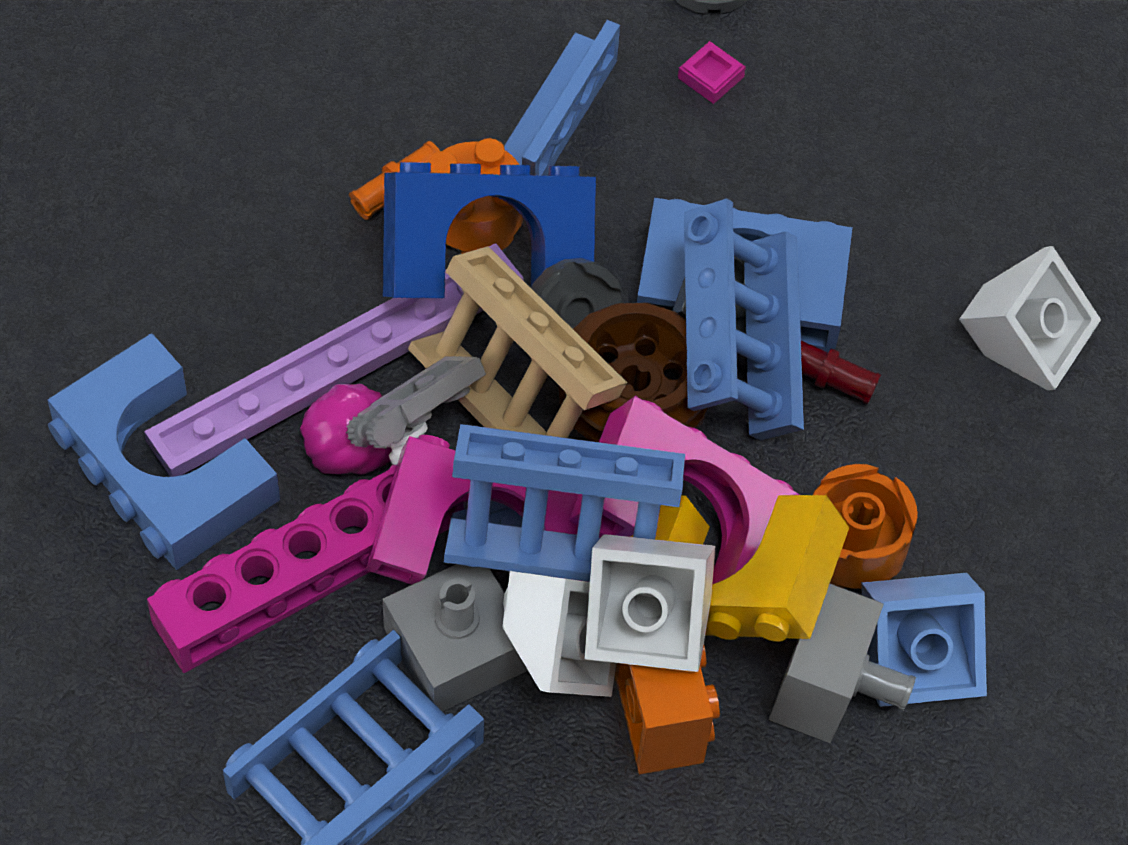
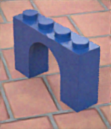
(424, 203)

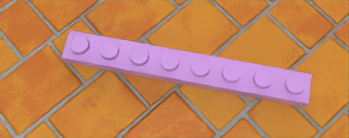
(301, 378)

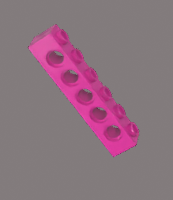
(294, 583)

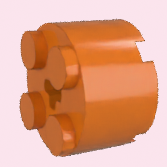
(486, 218)
(879, 520)

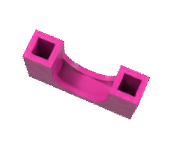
(733, 486)
(422, 496)

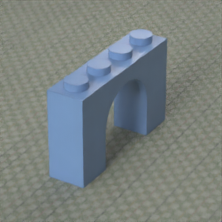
(821, 263)
(176, 513)

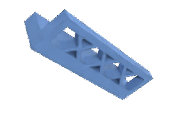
(564, 99)

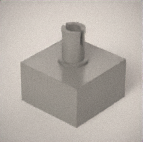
(453, 634)
(835, 667)

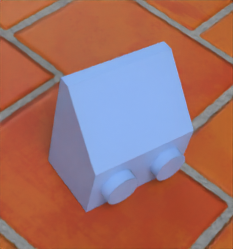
(932, 632)

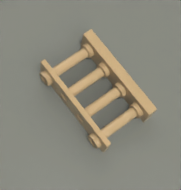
(538, 330)

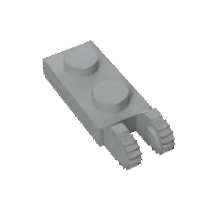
(413, 400)

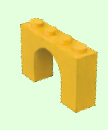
(783, 581)

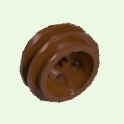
(646, 345)

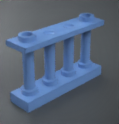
(772, 321)
(555, 465)
(408, 771)

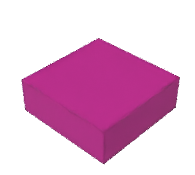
(711, 72)

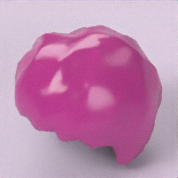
(326, 430)

